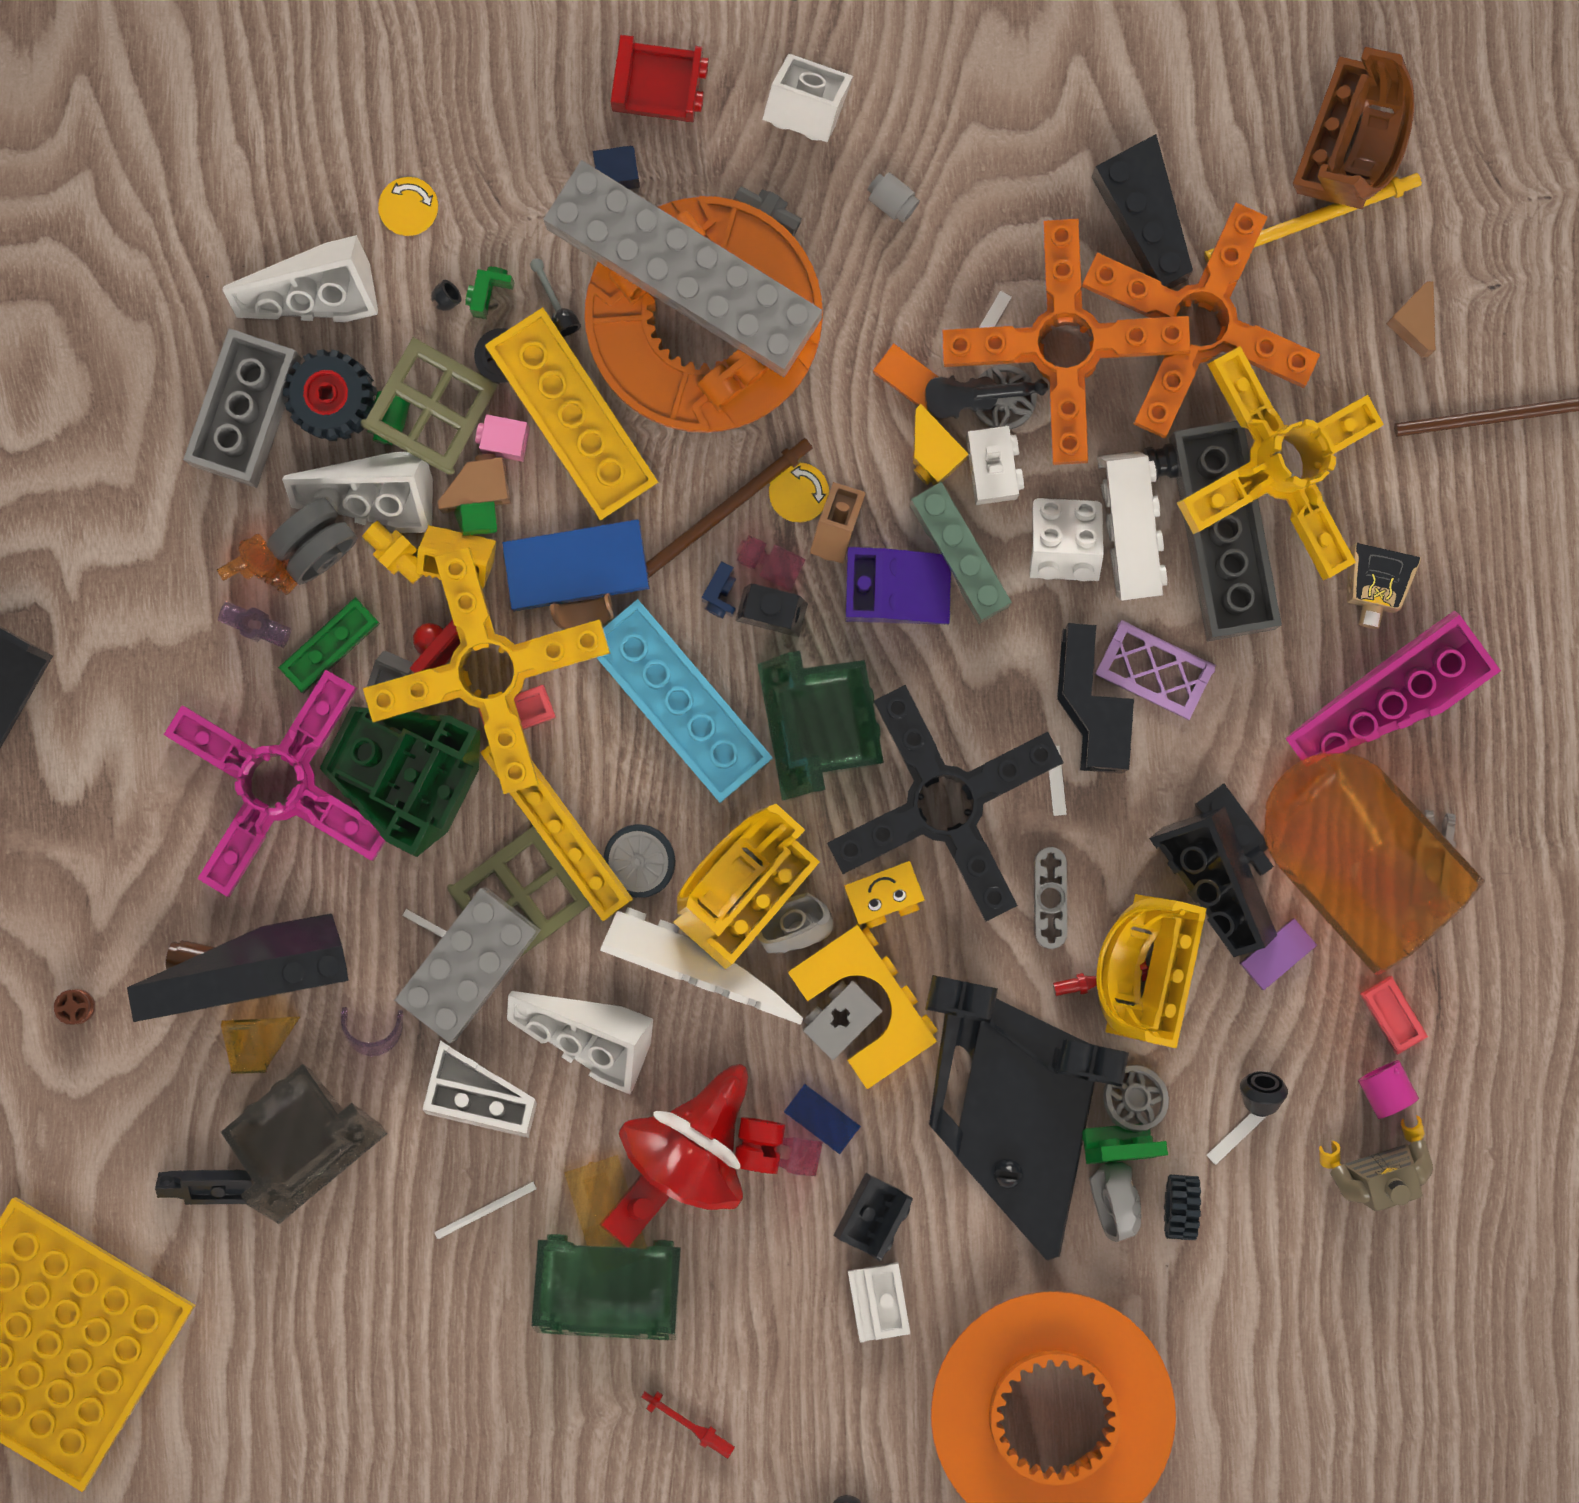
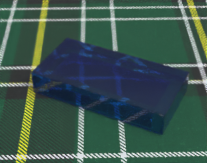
(822, 1118)

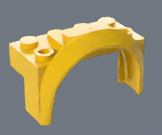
(730, 872)
(1176, 939)

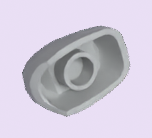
(797, 925)
(1116, 1200)

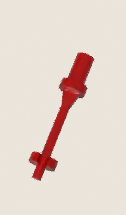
(1084, 983)
(705, 1435)

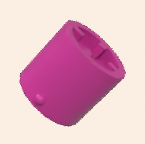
(1388, 1089)

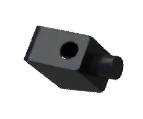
(772, 609)

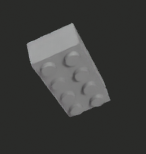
(241, 408)
(467, 965)

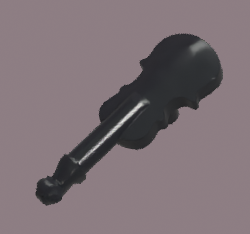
(948, 397)

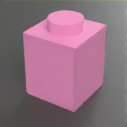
(503, 437)

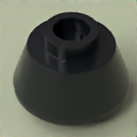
(1263, 1093)

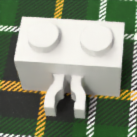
(993, 465)

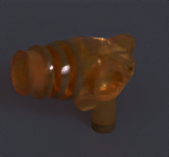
(259, 561)

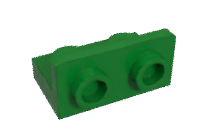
(1118, 1144)

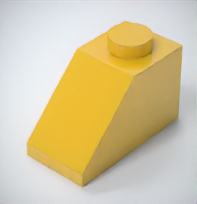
(934, 449)

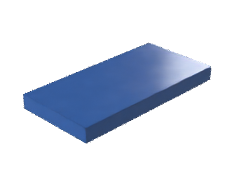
(575, 565)

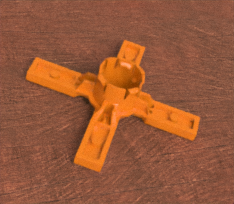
(1213, 293)
(1064, 307)

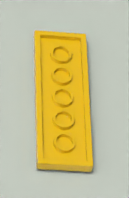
(571, 414)

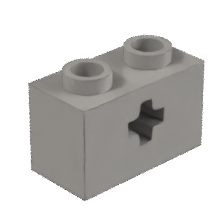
(836, 1039)

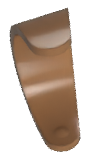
(580, 613)

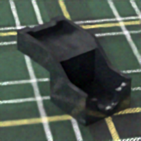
(1100, 719)

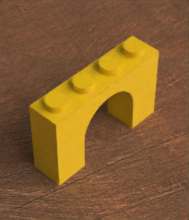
(906, 1031)

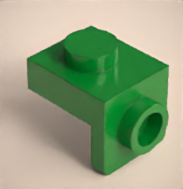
(479, 295)

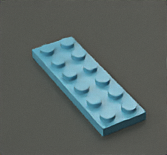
(681, 702)

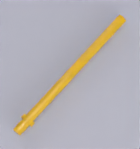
(1395, 188)

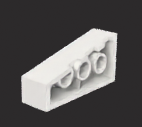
(1133, 525)

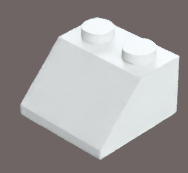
(807, 98)

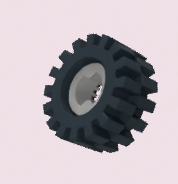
(1182, 1207)

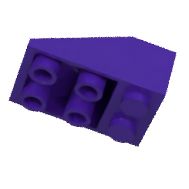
(897, 586)

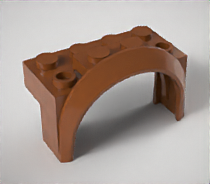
(1381, 137)

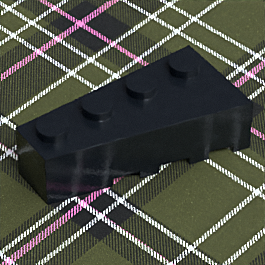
(1145, 210)
(1219, 878)

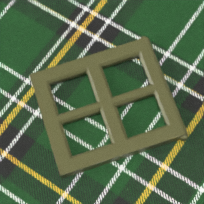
(430, 405)
(520, 895)

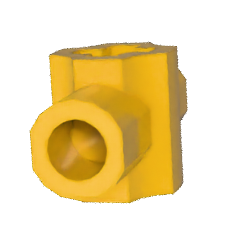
(393, 551)

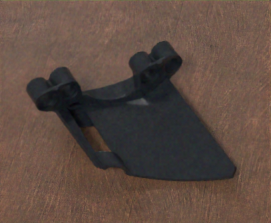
(1020, 1104)

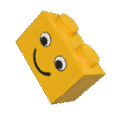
(884, 894)

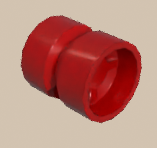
(759, 1145)

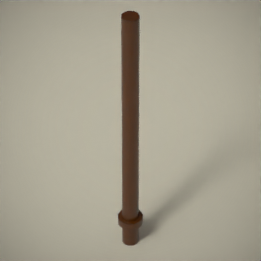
(1486, 417)
(788, 459)

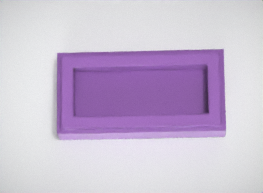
(1279, 955)

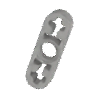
(1059, 871)

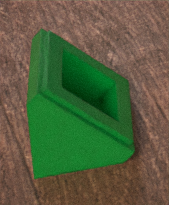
(476, 518)

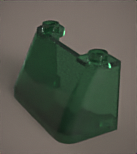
(606, 1290)

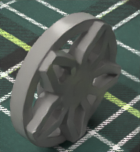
(1009, 403)
(1136, 1099)

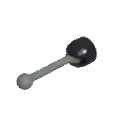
(563, 318)

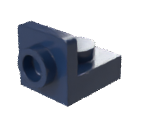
(721, 583)

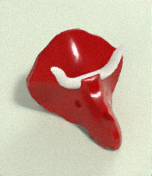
(692, 1146)

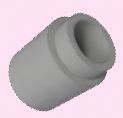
(893, 197)

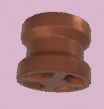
(66, 1007)

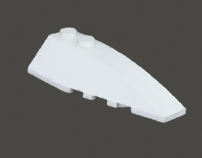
(681, 958)

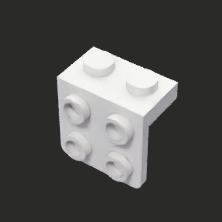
(1067, 539)

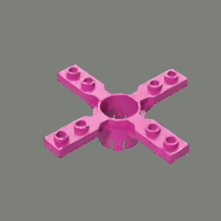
(305, 800)

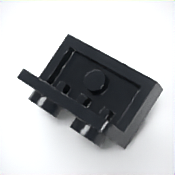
(874, 1216)

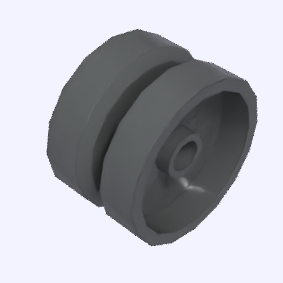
(311, 541)

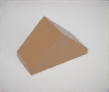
(1417, 321)

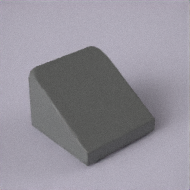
(389, 667)

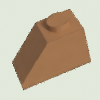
(476, 483)
(837, 523)

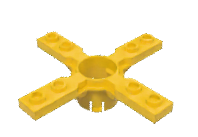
(1268, 472)
(452, 681)

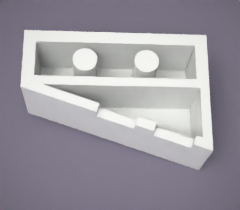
(475, 1096)

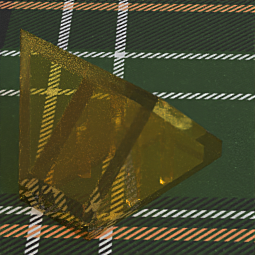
(255, 1041)

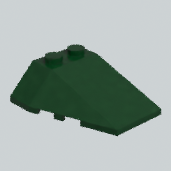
(405, 773)

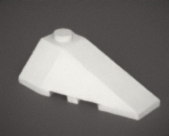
(320, 282)
(383, 487)
(597, 1035)

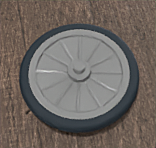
(641, 859)

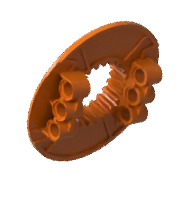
(680, 397)
(1055, 1329)

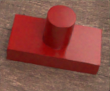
(633, 1211)

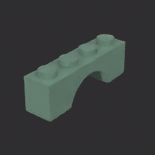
(961, 552)

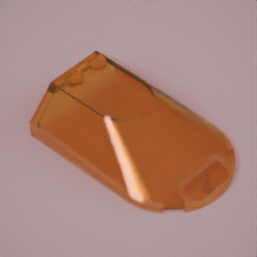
(1365, 856)

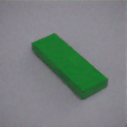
(329, 645)

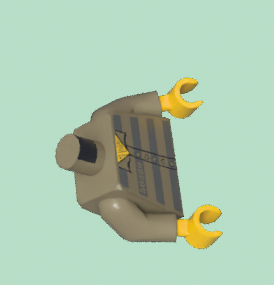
(1384, 1177)

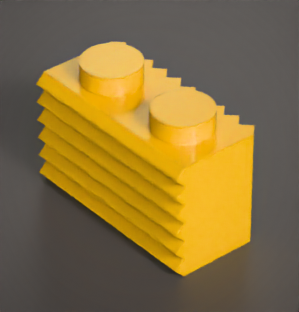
(443, 540)

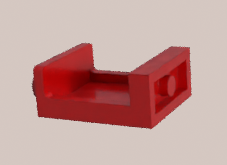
(658, 80)

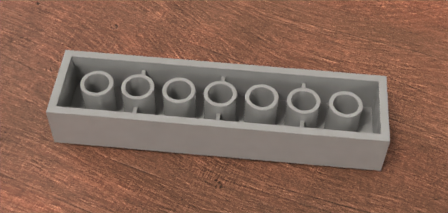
(682, 268)

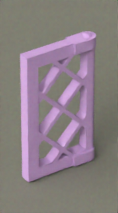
(1157, 698)

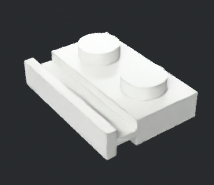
(879, 1302)

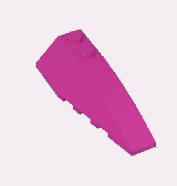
(1403, 689)

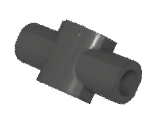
(771, 205)

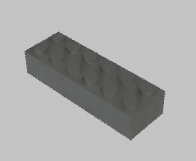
(1231, 554)

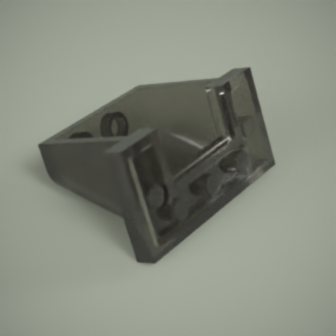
(297, 1142)

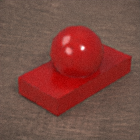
(434, 645)

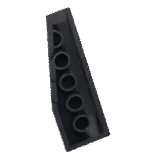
(250, 967)

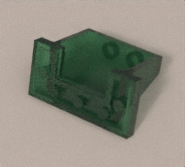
(818, 721)

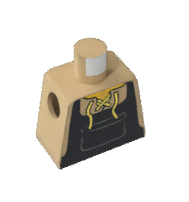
(1379, 581)

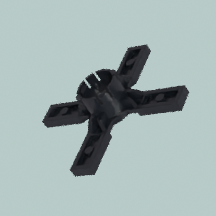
(980, 786)

